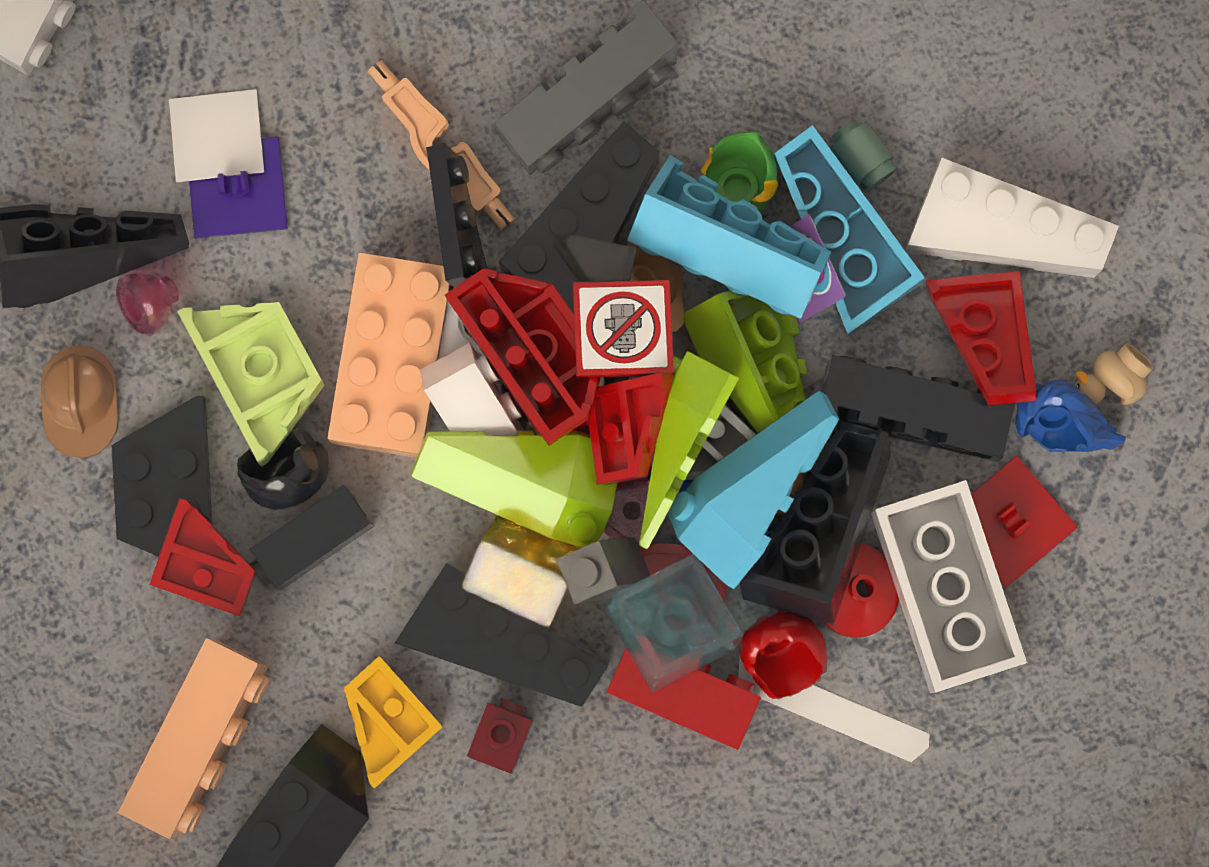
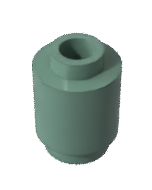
(863, 154)

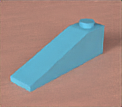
(736, 499)

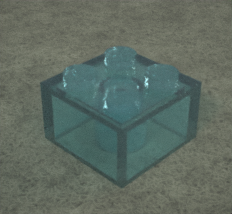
(673, 622)

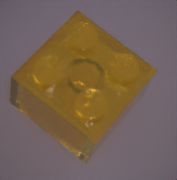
(519, 571)

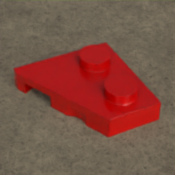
(627, 426)
(202, 563)

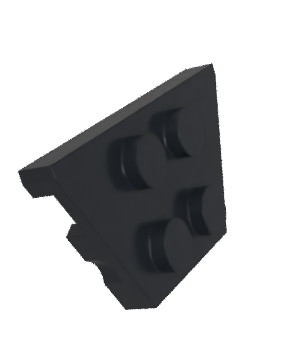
(158, 468)

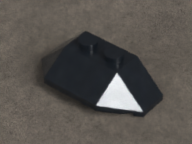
(308, 811)

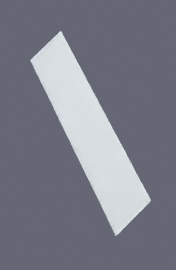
(850, 719)

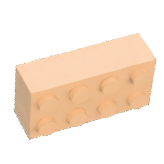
(388, 338)
(194, 740)

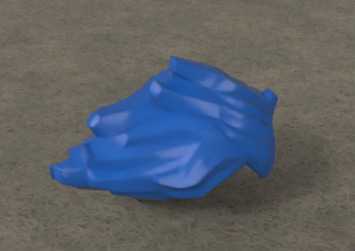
(1065, 420)

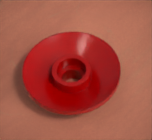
(867, 614)

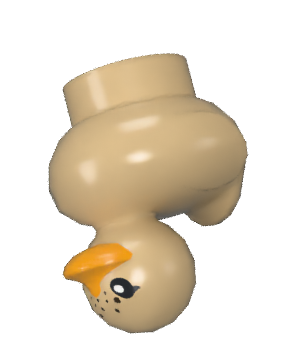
(1120, 371)

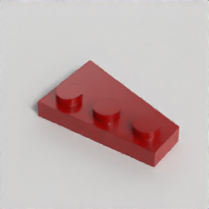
(990, 332)

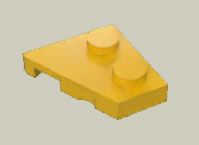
(387, 720)

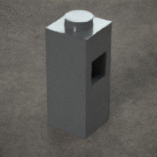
(602, 569)

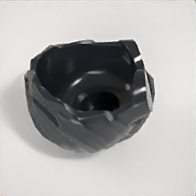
(289, 476)

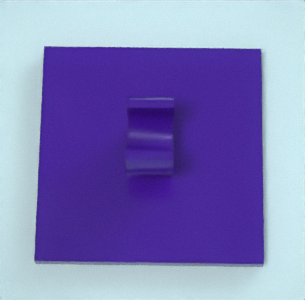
(241, 201)

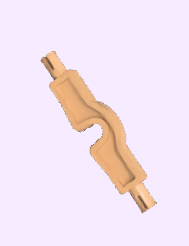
(425, 127)

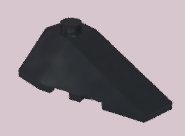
(61, 254)

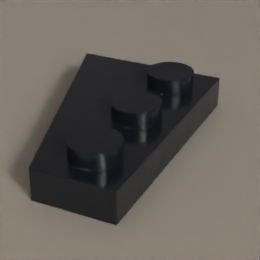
(455, 215)

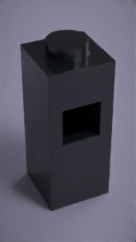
(309, 539)

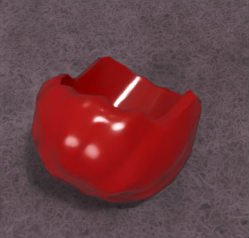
(784, 653)

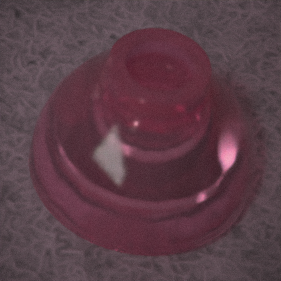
(146, 301)

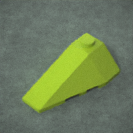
(690, 413)

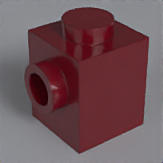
(501, 735)

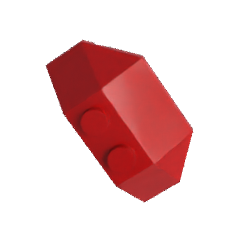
(531, 345)

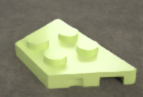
(257, 369)

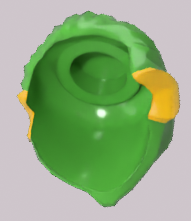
(743, 168)

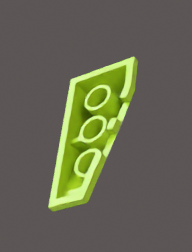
(754, 346)
(522, 480)

